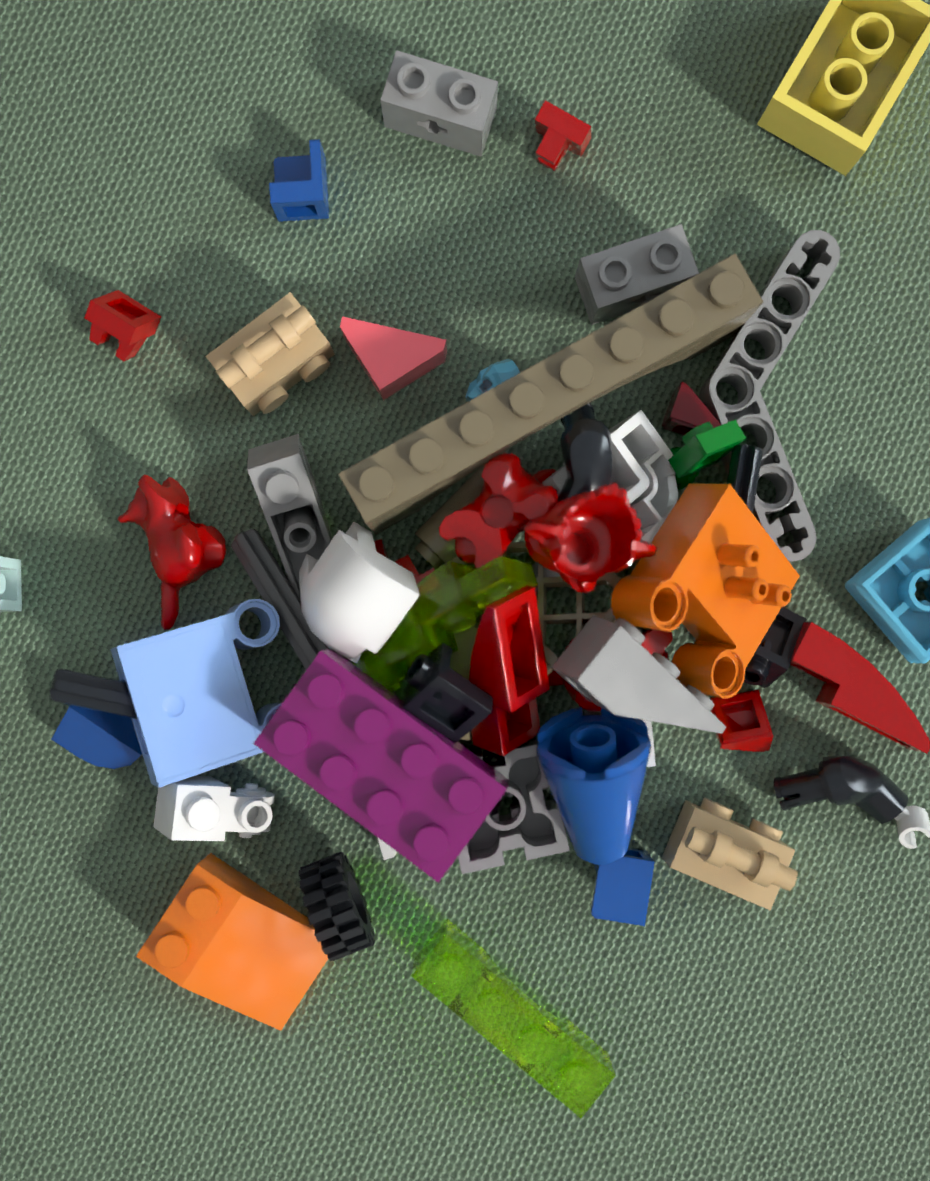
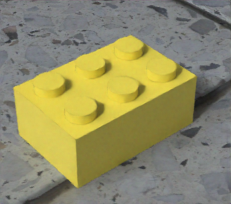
(848, 78)

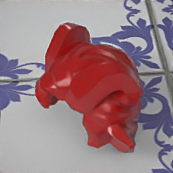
(588, 537)

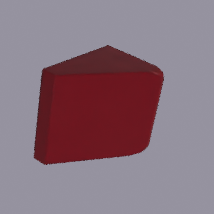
(686, 411)

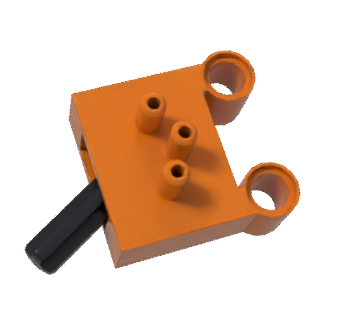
(714, 576)

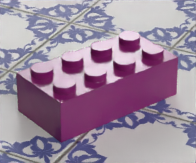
(382, 763)

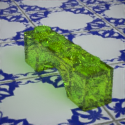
(534, 1039)

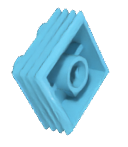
(888, 591)

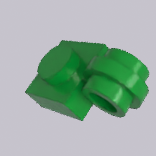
(703, 448)

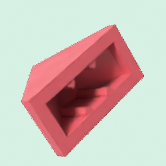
(391, 354)

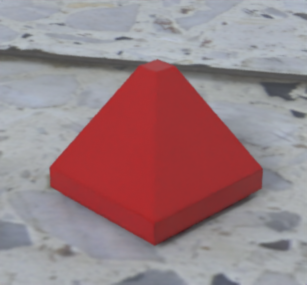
(744, 721)

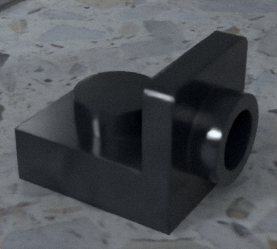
(775, 649)
(444, 696)

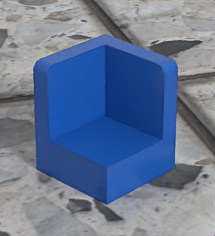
(300, 186)
(624, 888)

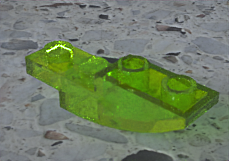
(446, 605)

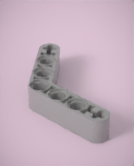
(749, 375)

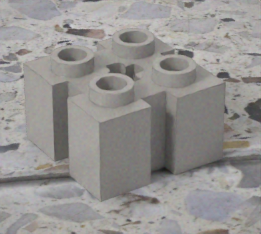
(531, 820)

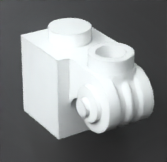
(206, 809)

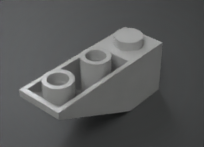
(289, 502)
(628, 681)

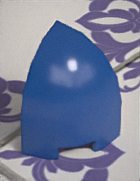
(98, 737)

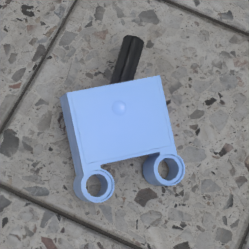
(182, 694)

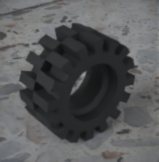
(336, 906)

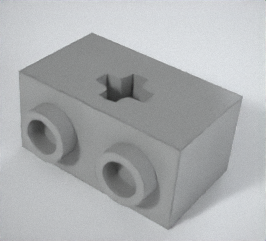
(439, 103)
(634, 273)

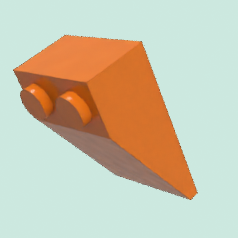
(235, 944)

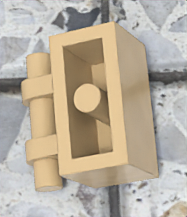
(272, 355)
(729, 854)

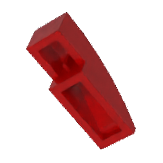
(510, 668)
(856, 688)

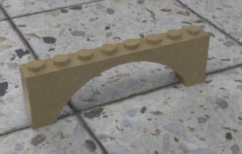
(654, 335)

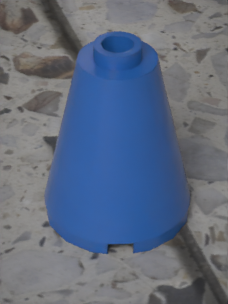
(595, 778)

